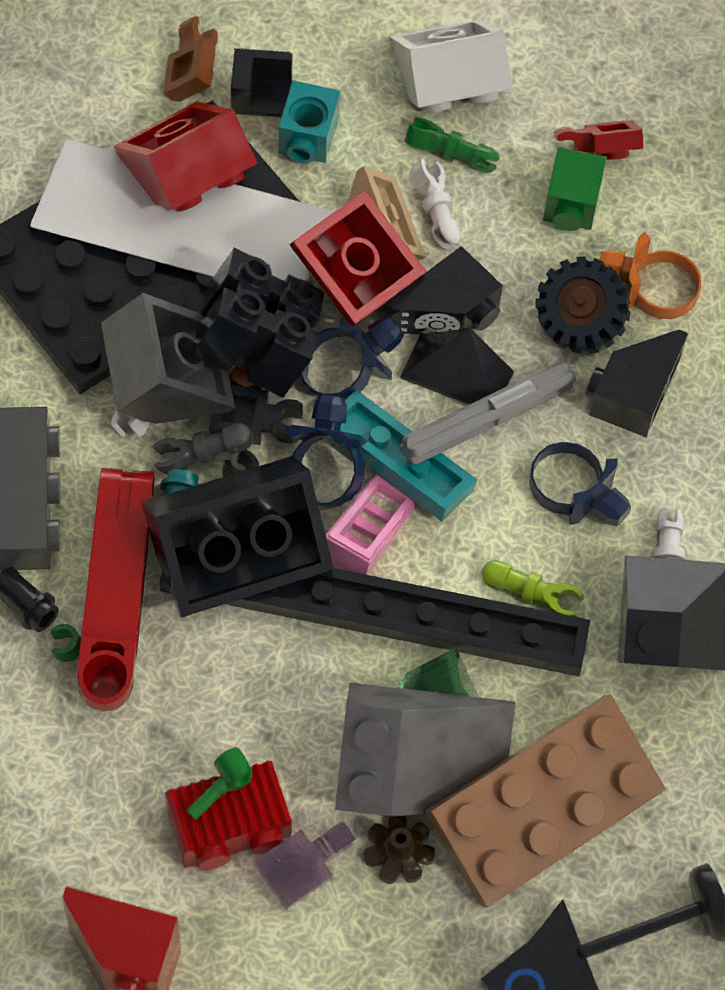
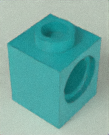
(312, 107)

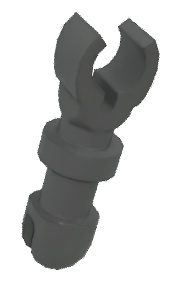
(203, 447)

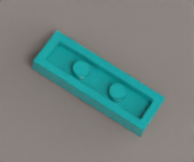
(433, 484)

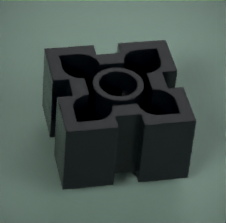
(258, 322)

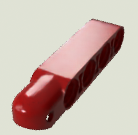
(114, 589)

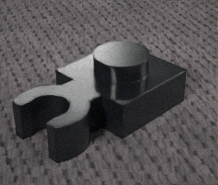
(258, 415)

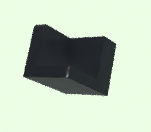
(261, 81)

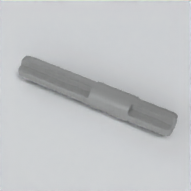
(487, 412)

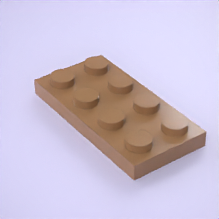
(545, 800)

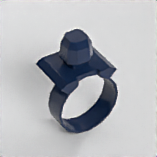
(381, 337)
(329, 414)
(608, 503)

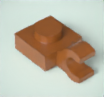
(192, 65)

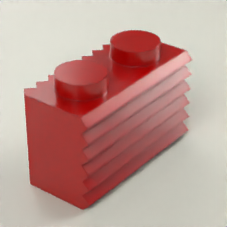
(235, 822)

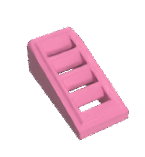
(352, 552)

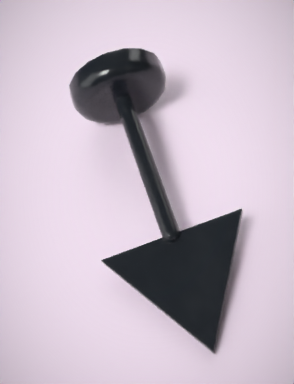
(566, 959)

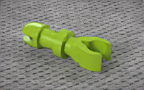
(531, 588)

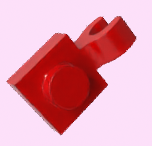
(606, 139)

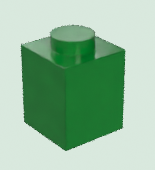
(574, 189)

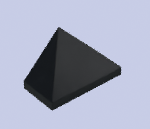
(456, 366)

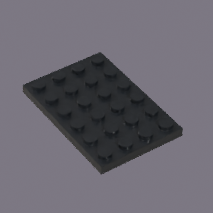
(71, 286)

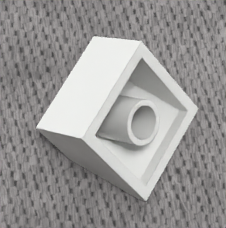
(453, 64)

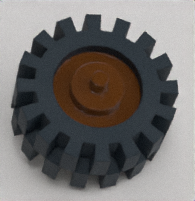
(583, 305)

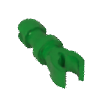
(428, 136)

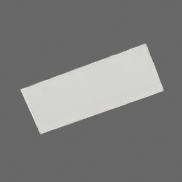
(103, 204)

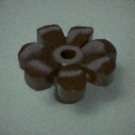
(399, 850)

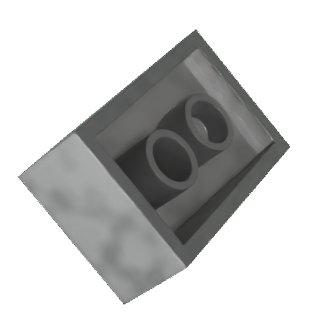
(416, 747)

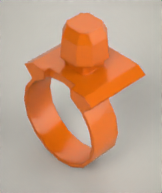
(628, 269)

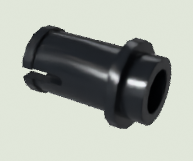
(34, 608)

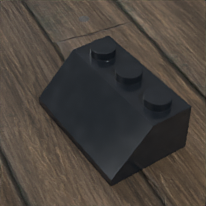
(238, 535)

